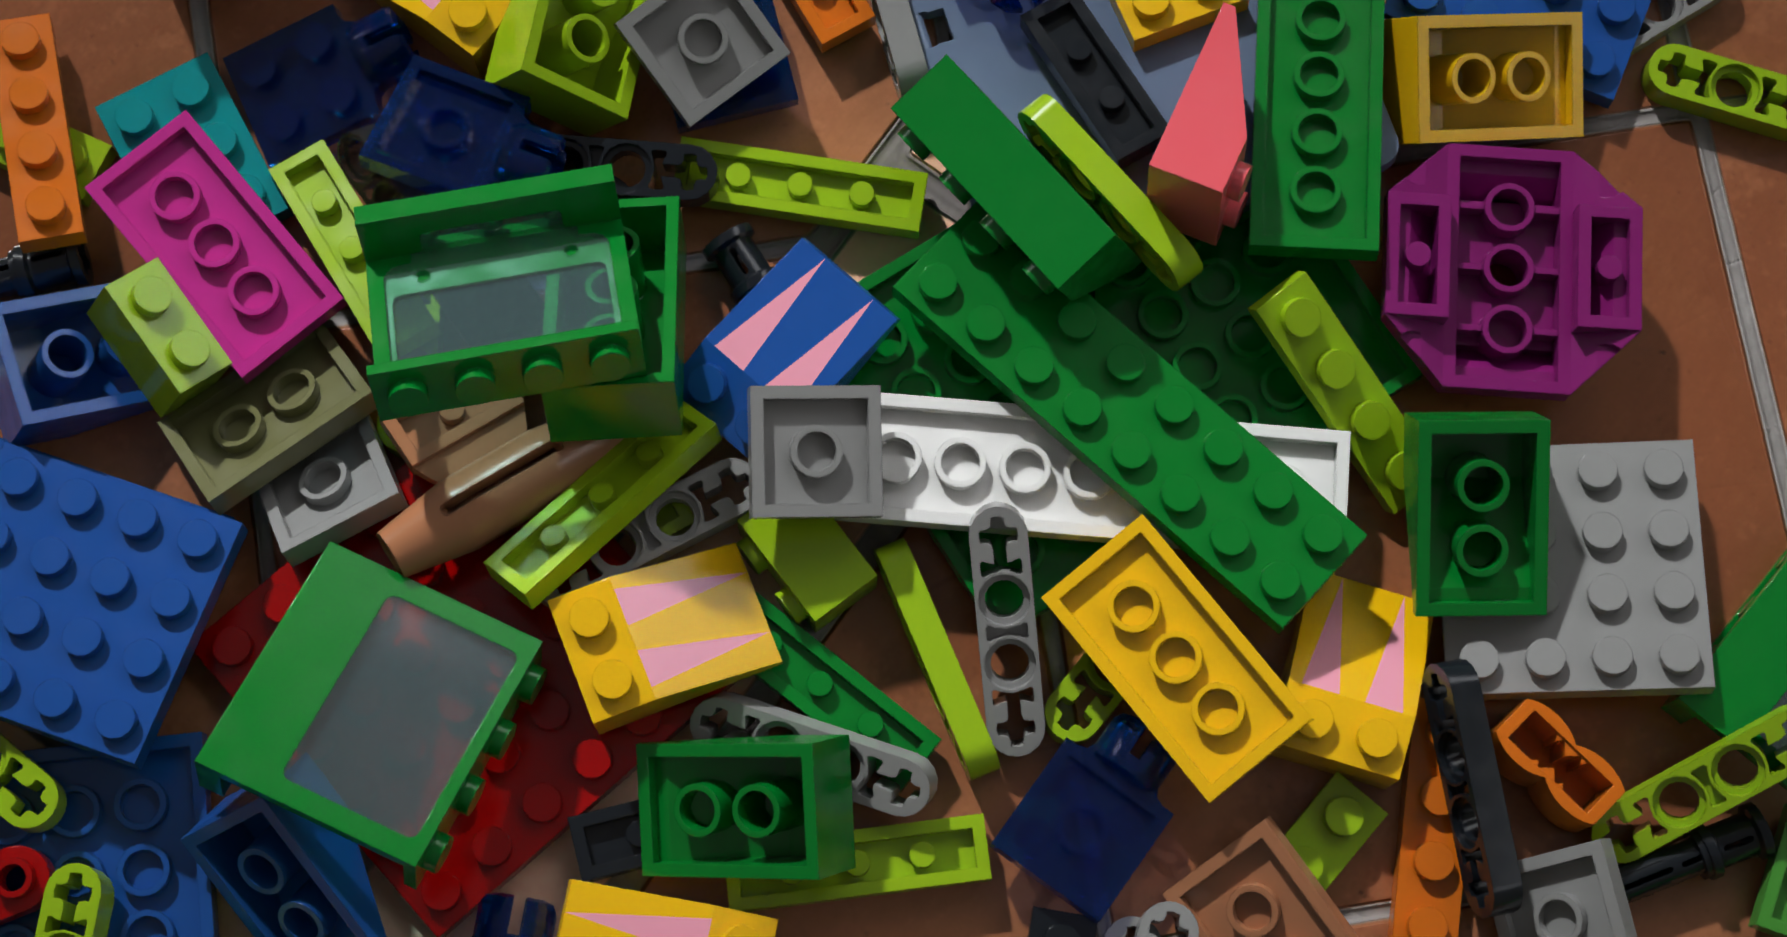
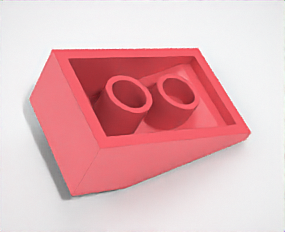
(1199, 162)

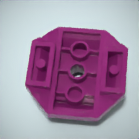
(1558, 232)

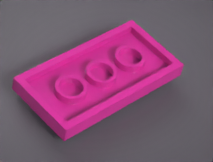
(218, 243)

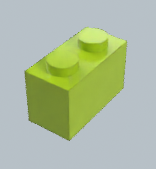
(158, 337)
(810, 562)

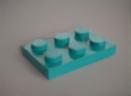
(201, 92)

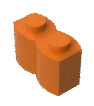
(1563, 779)

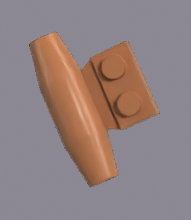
(484, 477)

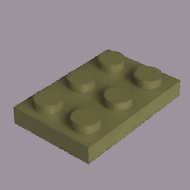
(251, 433)

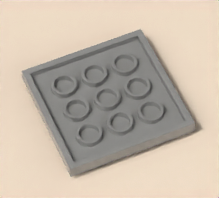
(1619, 585)

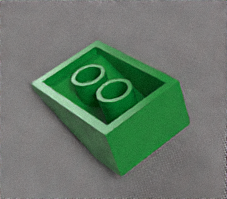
(1477, 512)
(746, 807)

